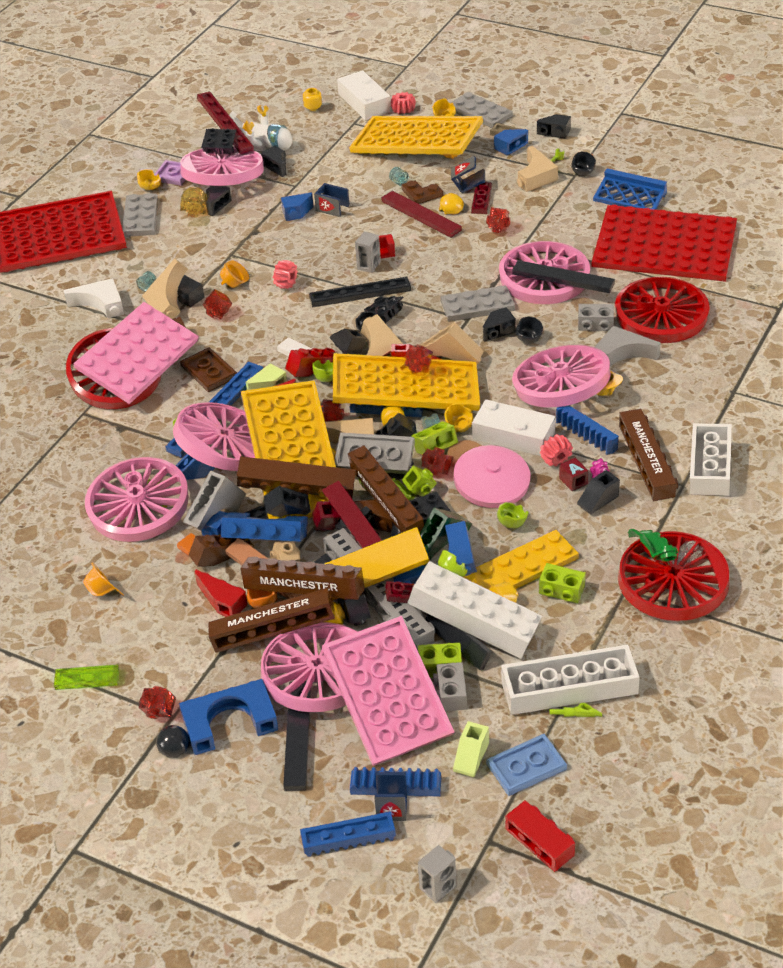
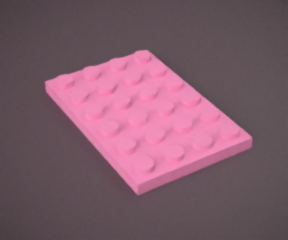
(136, 352)
(387, 690)

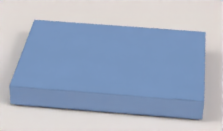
(526, 764)

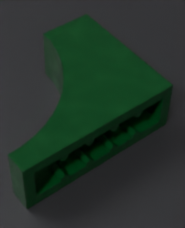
(434, 531)

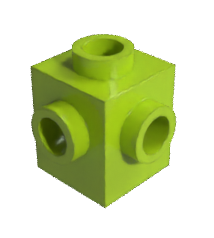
(419, 481)

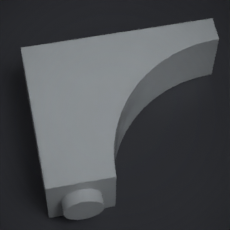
(623, 344)
(213, 496)

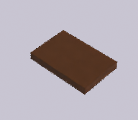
(208, 369)

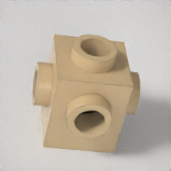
(285, 551)

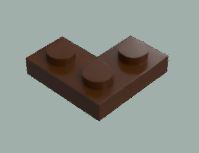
(419, 194)

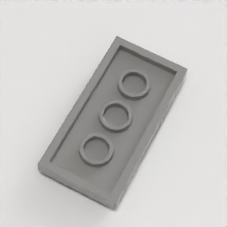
(473, 105)
(140, 215)
(476, 303)
(391, 452)

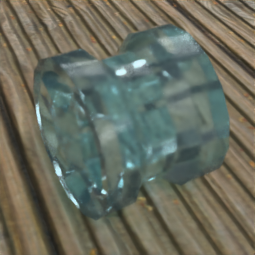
(398, 176)
(145, 280)
(429, 421)

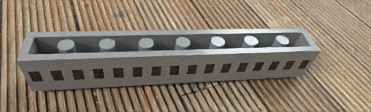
(421, 631)

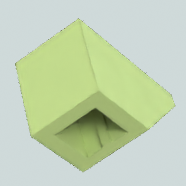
(267, 377)
(471, 749)

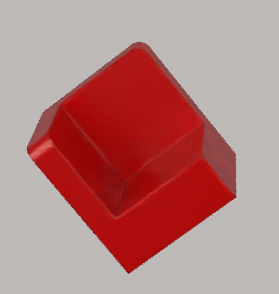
(387, 246)

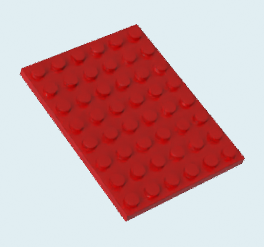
(59, 231)
(665, 243)

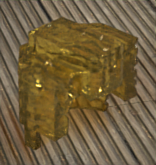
(193, 201)

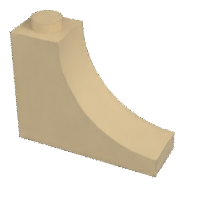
(539, 171)
(163, 292)
(378, 336)
(454, 344)
(358, 426)

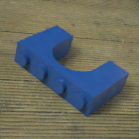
(284, 529)
(458, 545)
(248, 697)

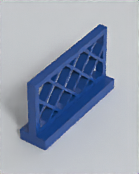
(632, 183)

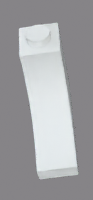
(99, 295)

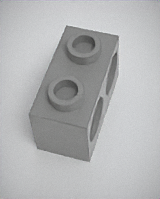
(367, 252)
(595, 317)
(451, 686)
(437, 873)

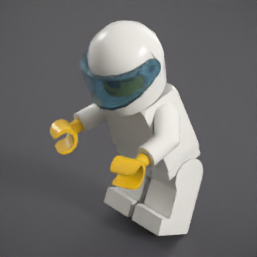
(264, 135)

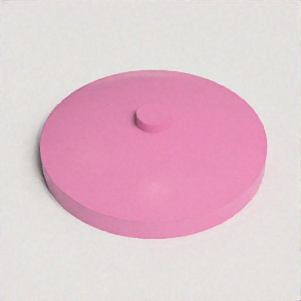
(491, 476)

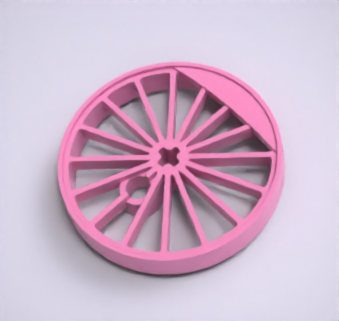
(221, 168)
(539, 296)
(539, 386)
(195, 432)
(137, 497)
(302, 667)

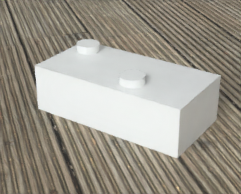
(364, 95)
(512, 427)
(710, 459)

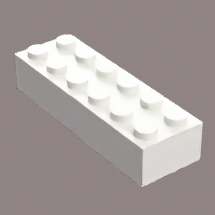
(474, 609)
(569, 679)

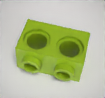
(439, 435)
(562, 583)
(439, 654)

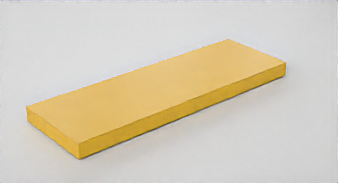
(387, 557)

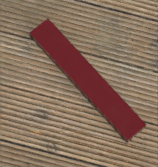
(224, 121)
(421, 214)
(351, 515)

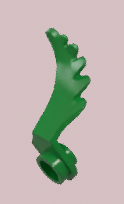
(655, 544)

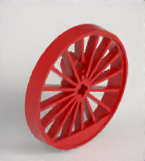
(652, 308)
(88, 396)
(667, 575)

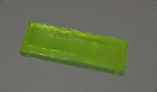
(86, 677)

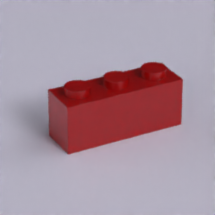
(540, 835)

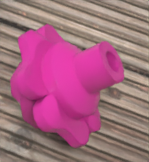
(598, 467)

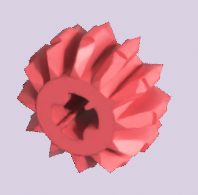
(403, 103)
(285, 274)
(556, 450)

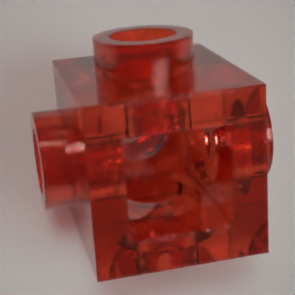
(498, 219)
(217, 304)
(418, 358)
(332, 411)
(436, 461)
(157, 702)

